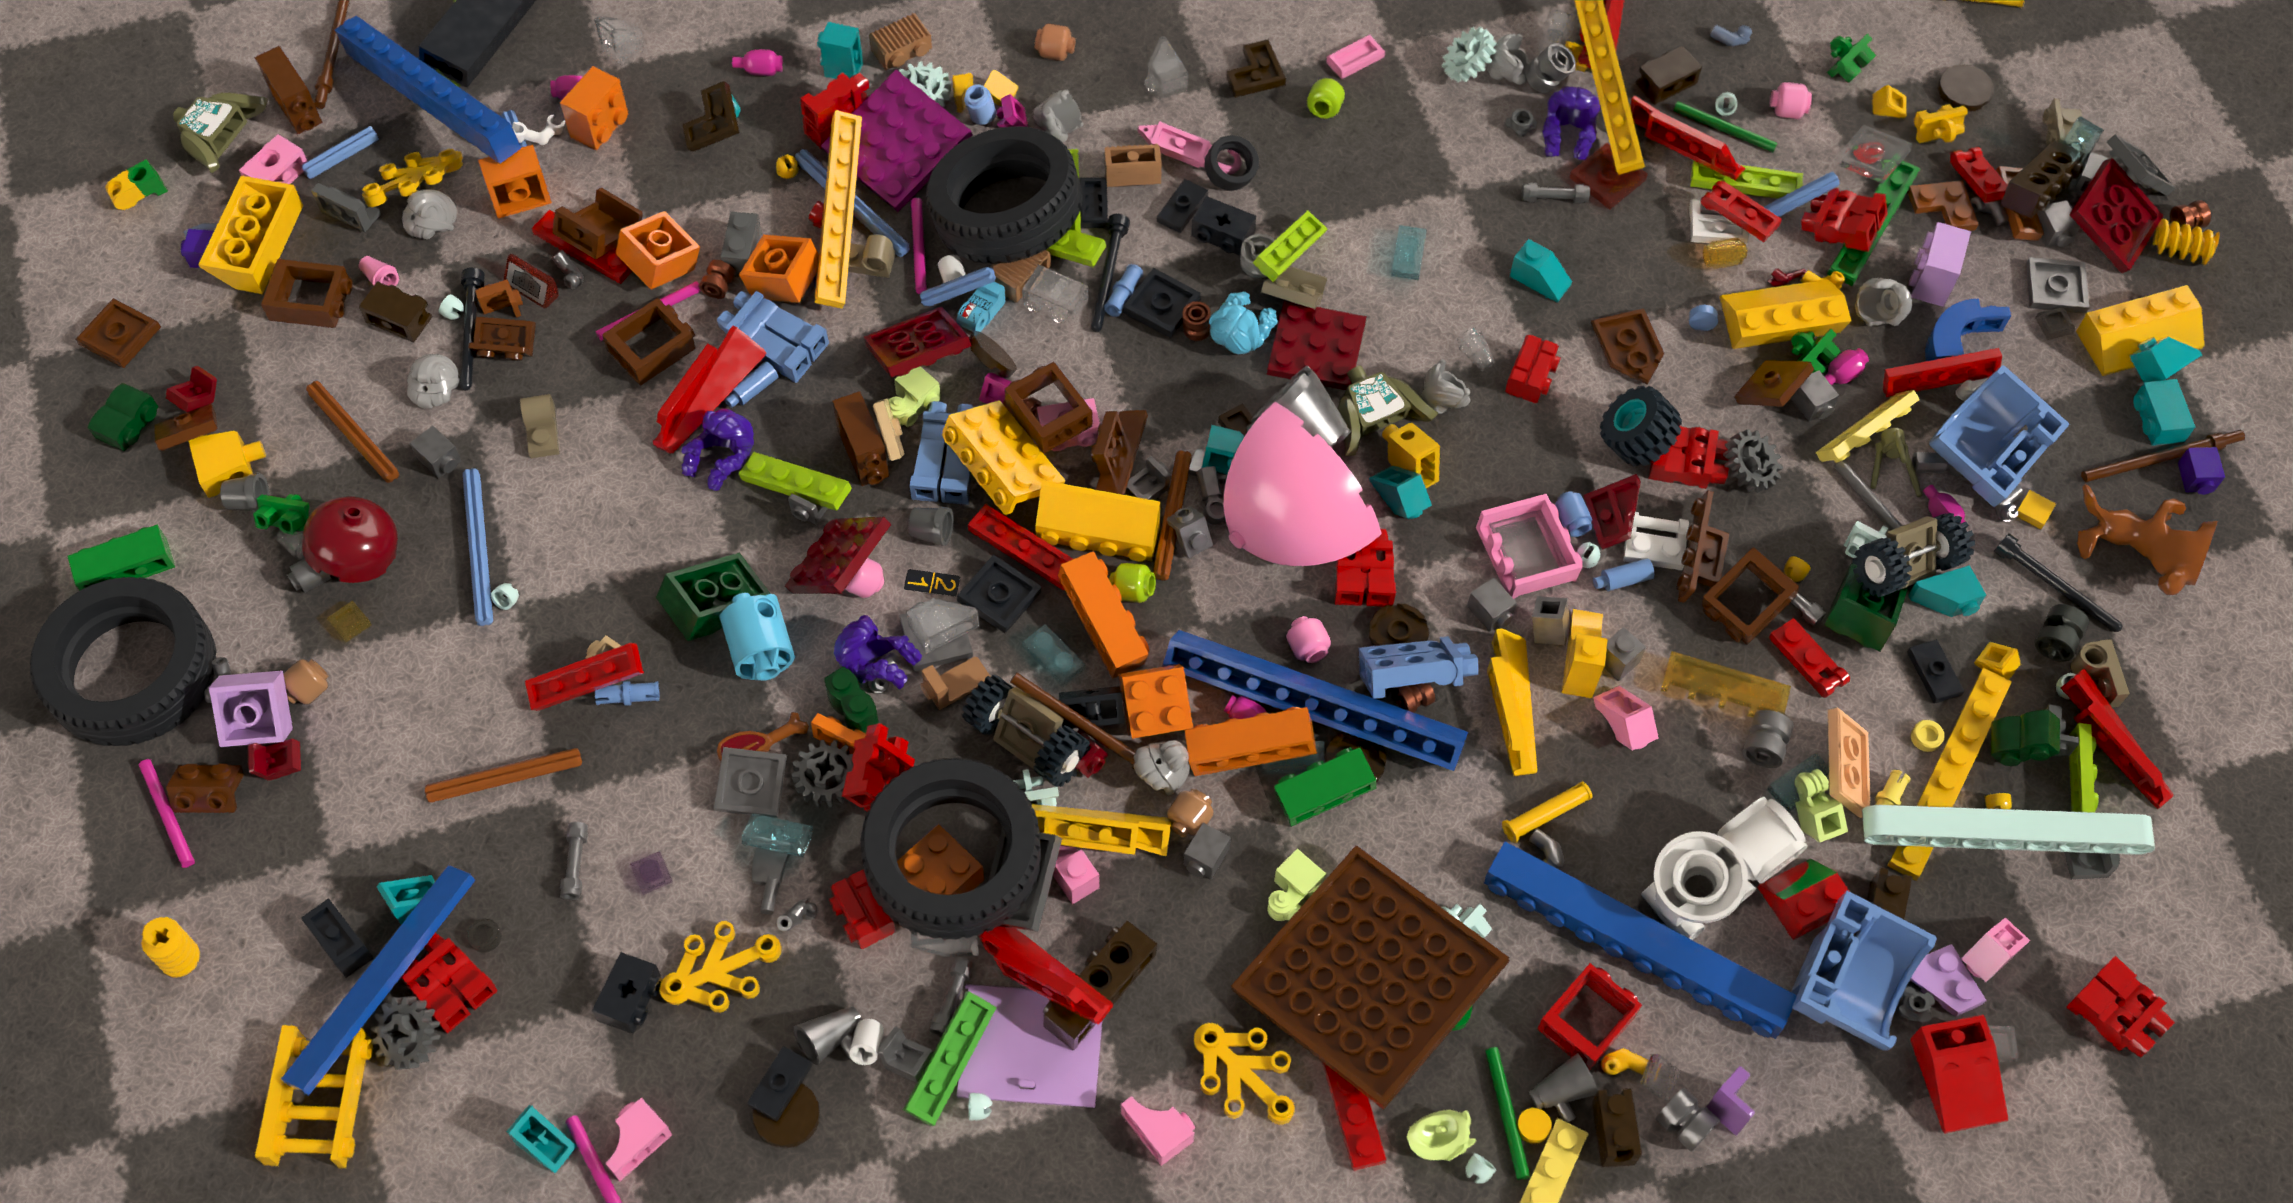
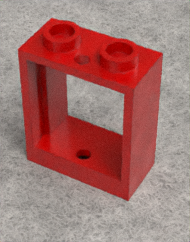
(1571, 1040)

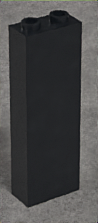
(470, 36)

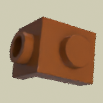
(498, 296)

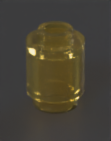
(1724, 253)

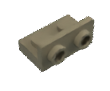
(2059, 121)
(1297, 286)

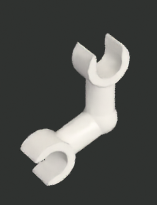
(538, 137)

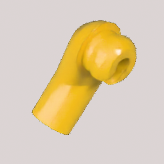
(1836, 278)
(1622, 1060)

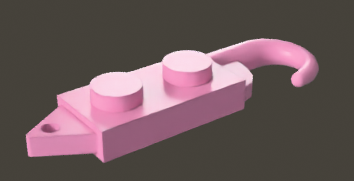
(1184, 146)

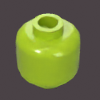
(1325, 98)
(1134, 582)

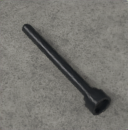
(1117, 228)
(471, 280)
(2011, 549)

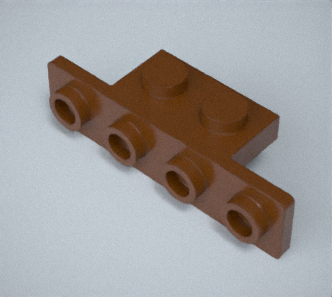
(1117, 448)
(1705, 552)

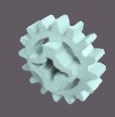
(1469, 54)
(930, 81)

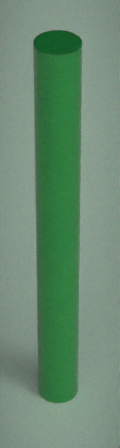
(1725, 127)
(1507, 1113)

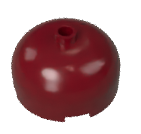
(350, 539)

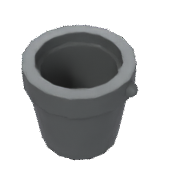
(243, 492)
(931, 524)

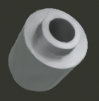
(305, 577)

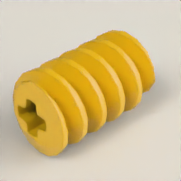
(2185, 240)
(170, 947)

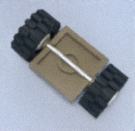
(1913, 553)
(1026, 729)

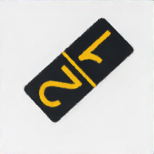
(932, 582)

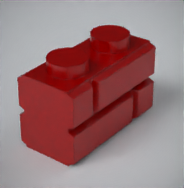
(1532, 369)
(863, 915)

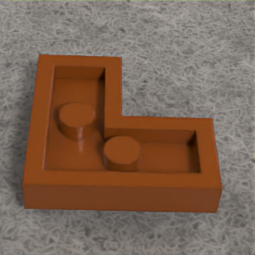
(1948, 198)

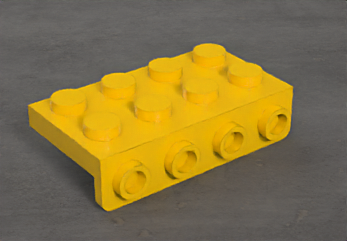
(999, 454)

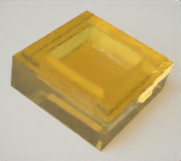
(349, 621)

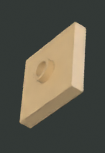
(889, 428)

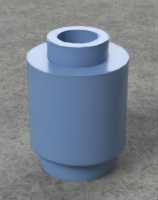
(1574, 514)

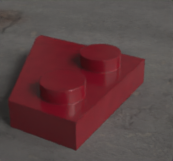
(1614, 510)

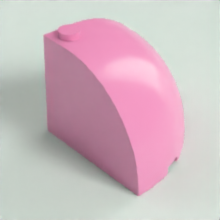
(1294, 496)

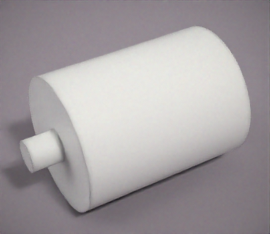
(950, 268)
(866, 1041)

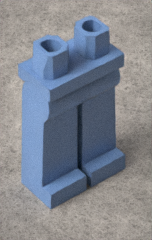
(781, 334)
(931, 460)
(1415, 664)

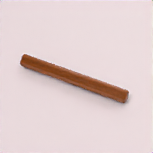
(352, 431)
(1174, 503)
(503, 775)

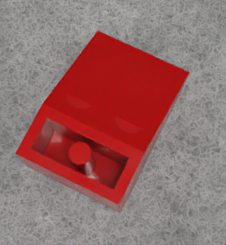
(1961, 1073)

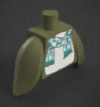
(214, 123)
(1377, 403)

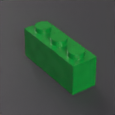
(131, 555)
(1325, 785)

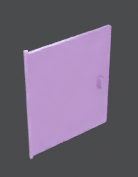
(1025, 1054)

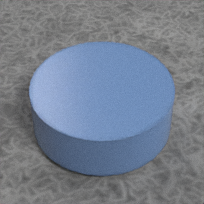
(1703, 317)

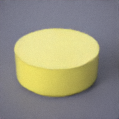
(1927, 735)

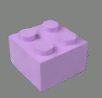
(1939, 263)
(251, 708)

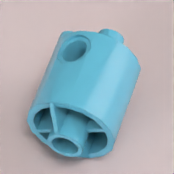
(757, 636)

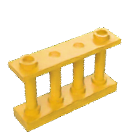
(280, 1109)

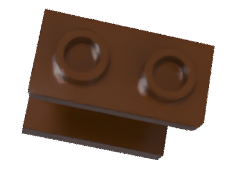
(597, 226)

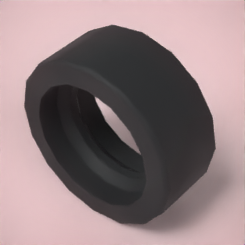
(1241, 147)

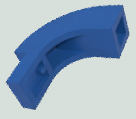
(1960, 320)

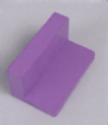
(1730, 1108)

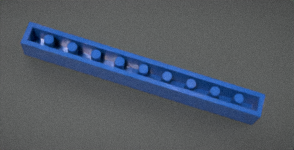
(428, 89)
(1325, 701)
(1641, 941)

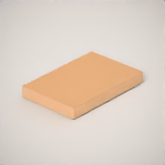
(1848, 762)

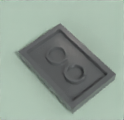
(2140, 166)
(1031, 912)

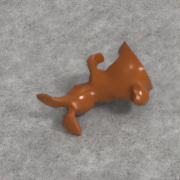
(2172, 552)

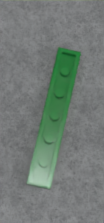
(1851, 261)

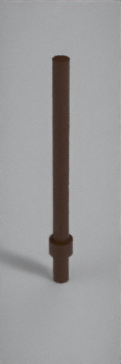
(325, 82)
(2213, 440)
(1073, 717)

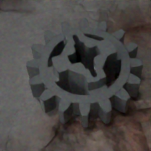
(1753, 461)
(818, 763)
(405, 1032)

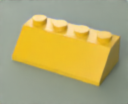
(252, 233)
(1782, 311)
(2117, 330)
(1098, 521)

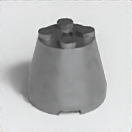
(1312, 404)

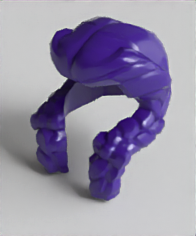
(1573, 107)
(725, 430)
(861, 645)

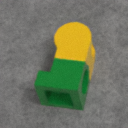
(135, 185)

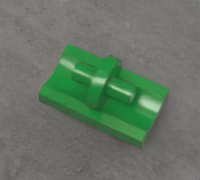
(1845, 66)
(1810, 348)
(286, 513)

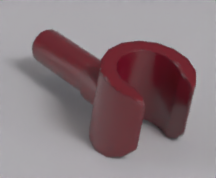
(1781, 279)

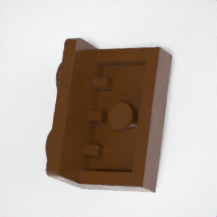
(503, 336)
(204, 788)

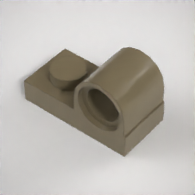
(873, 258)
(540, 425)
(2104, 669)

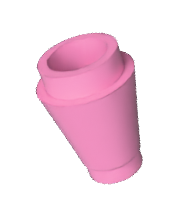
(378, 271)

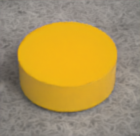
(1534, 1125)

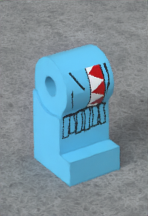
(981, 307)

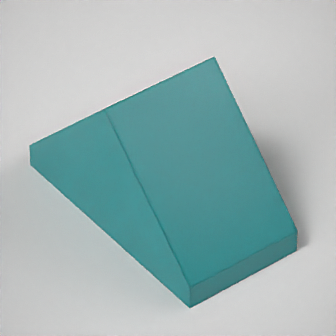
(405, 894)
(541, 1139)

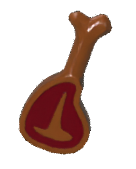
(762, 742)

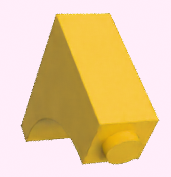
(1584, 654)

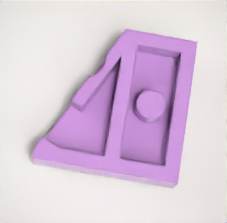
(1948, 981)

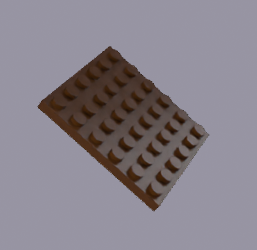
(1370, 976)

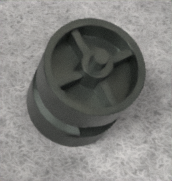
(2061, 633)

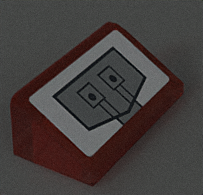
(530, 282)

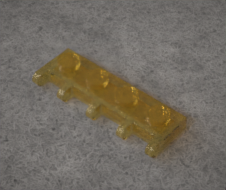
(1724, 684)

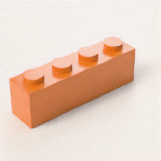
(1103, 614)
(1250, 741)

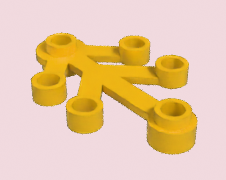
(410, 178)
(715, 969)
(1241, 1068)

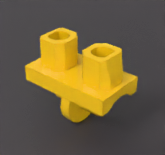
(1941, 124)

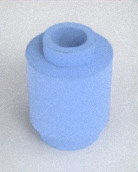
(980, 104)

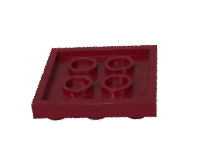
(2116, 215)
(1318, 339)
(917, 342)
(837, 555)

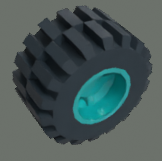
(1640, 425)

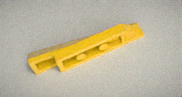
(1512, 697)
(1105, 829)

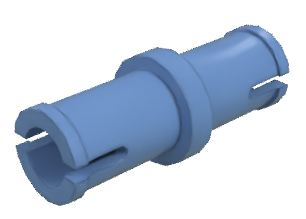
(1123, 290)
(628, 693)

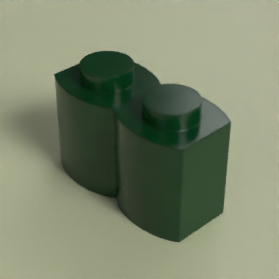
(123, 417)
(850, 701)
(2025, 737)

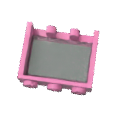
(1528, 545)

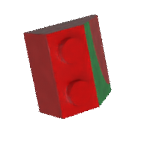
(1803, 896)

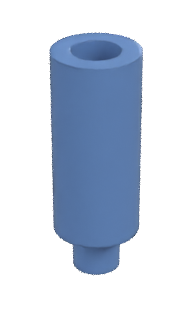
(752, 385)
(1625, 575)

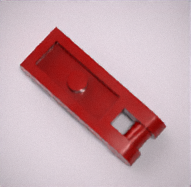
(1979, 174)
(1741, 210)
(1809, 658)

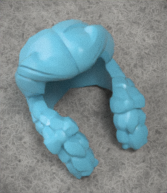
(1238, 327)

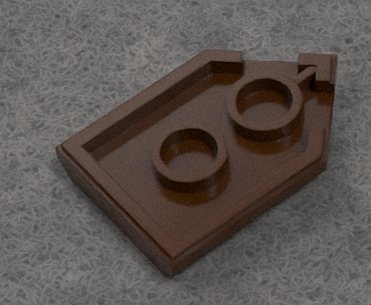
(1630, 344)

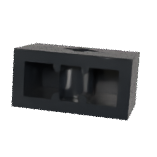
(1222, 225)
(1097, 705)
(627, 975)

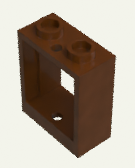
(288, 90)
(281, 284)
(661, 358)
(1063, 427)
(861, 439)
(1770, 575)

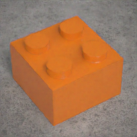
(594, 108)
(516, 182)
(657, 250)
(781, 268)
(1155, 701)
(941, 865)

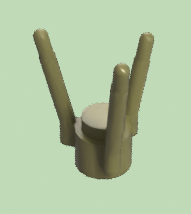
(1894, 446)

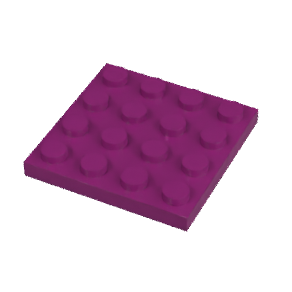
(902, 139)

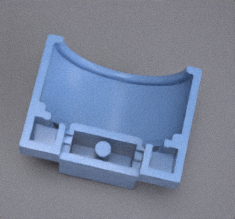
(1982, 429)
(1862, 976)

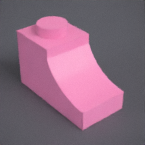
(1628, 716)
(1075, 873)
(1994, 950)
(1161, 1131)
(639, 1137)

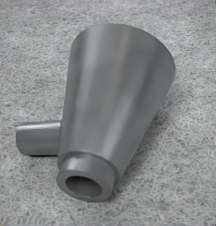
(822, 1035)
(1565, 1084)

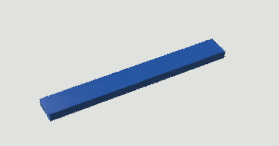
(377, 980)

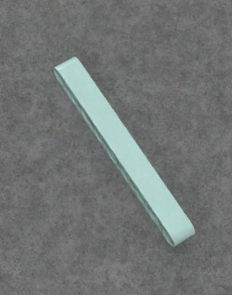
(2008, 829)

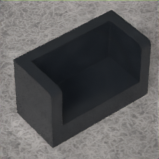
(337, 938)

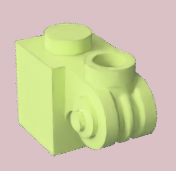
(915, 395)
(1817, 811)
(1299, 879)

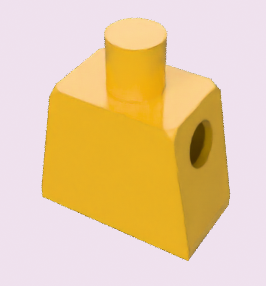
(1413, 451)
(223, 458)

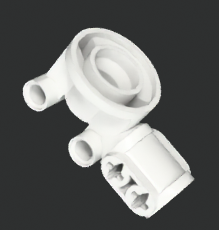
(1746, 849)

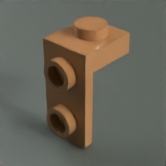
(953, 684)

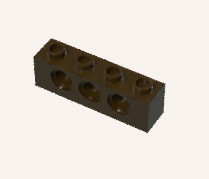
(2043, 179)
(1122, 941)

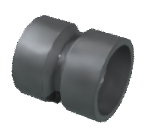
(1550, 68)
(1768, 738)
(1687, 1119)

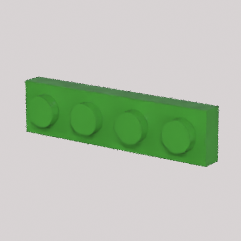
(949, 1058)

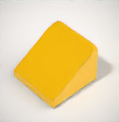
(960, 85)
(1000, 86)
(1889, 102)
(1999, 659)

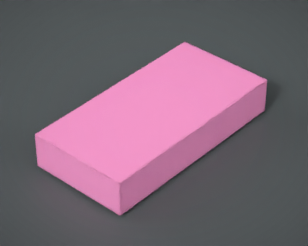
(1355, 56)

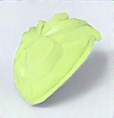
(1441, 1135)

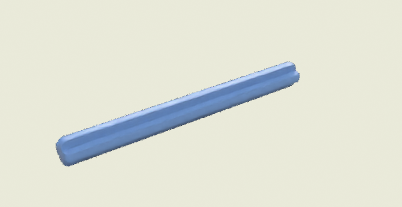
(861, 210)
(477, 547)

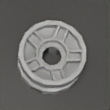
(1250, 250)

